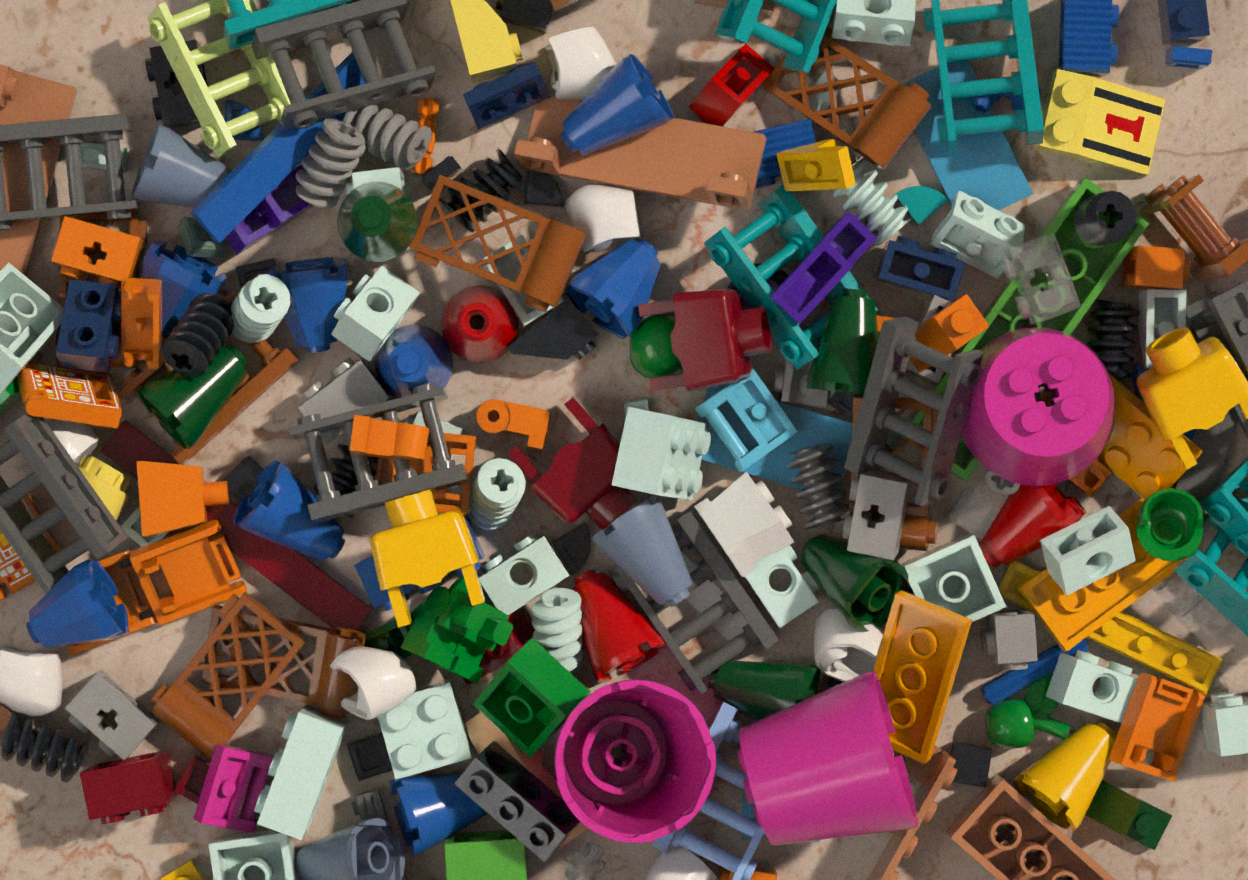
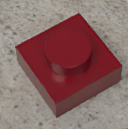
(193, 779)

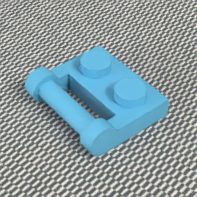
(758, 413)

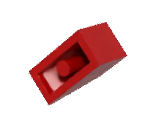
(731, 87)

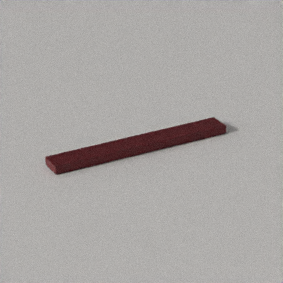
(277, 563)

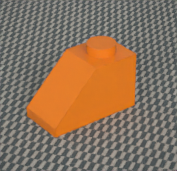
(950, 328)

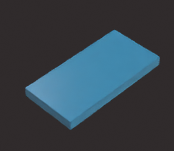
(982, 162)
(812, 431)

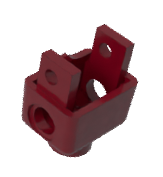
(712, 337)
(580, 475)

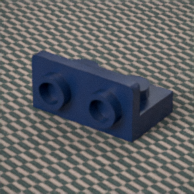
(506, 95)

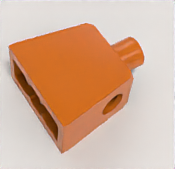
(175, 496)

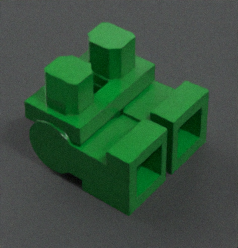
(456, 632)

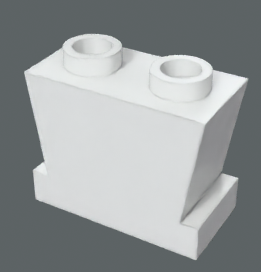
(746, 522)

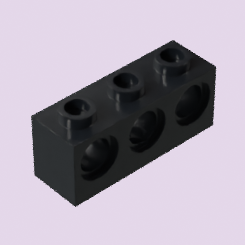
(518, 800)

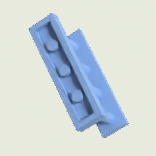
(726, 729)

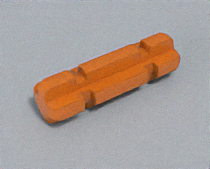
(427, 111)

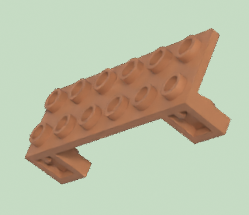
(26, 100)
(672, 160)
(933, 776)

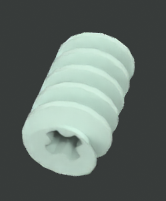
(873, 204)
(259, 308)
(496, 494)
(559, 626)

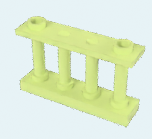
(215, 131)

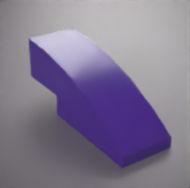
(270, 214)
(823, 267)

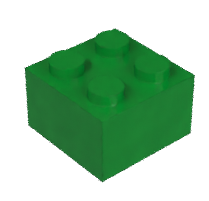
(531, 697)

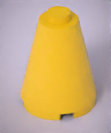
(1069, 775)

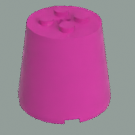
(1023, 436)
(664, 767)
(827, 767)

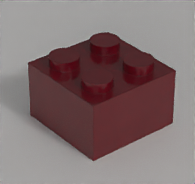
(128, 785)

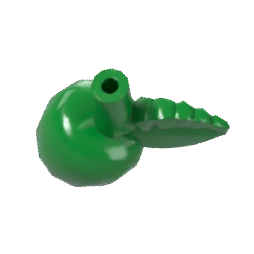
(1015, 720)

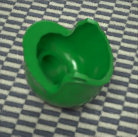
(652, 347)
(1170, 524)

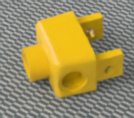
(1190, 387)
(422, 550)

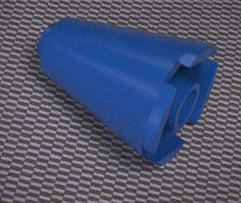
(616, 109)
(413, 358)
(281, 515)
(432, 809)

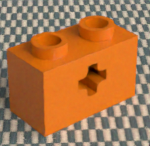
(81, 238)
(1155, 268)

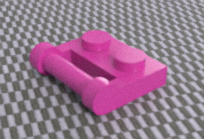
(227, 785)

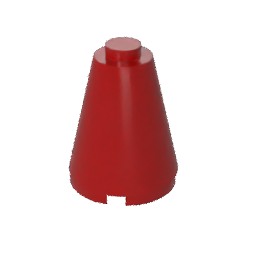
(613, 627)

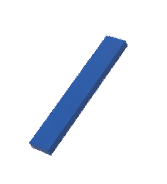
(266, 165)

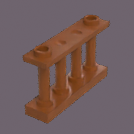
(1214, 250)
(275, 366)

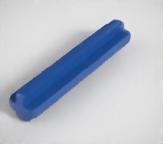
(1018, 679)

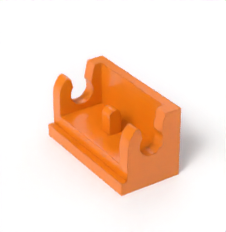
(141, 321)

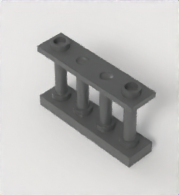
(350, 23)
(71, 134)
(1227, 320)
(879, 415)
(368, 492)
(73, 497)
(733, 600)

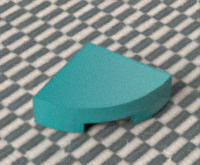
(921, 202)

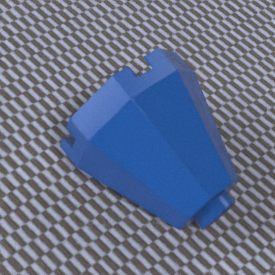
(181, 278)
(616, 287)
(315, 295)
(79, 609)

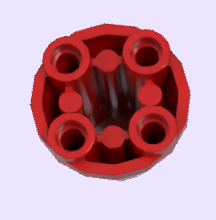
(491, 340)
(1025, 520)

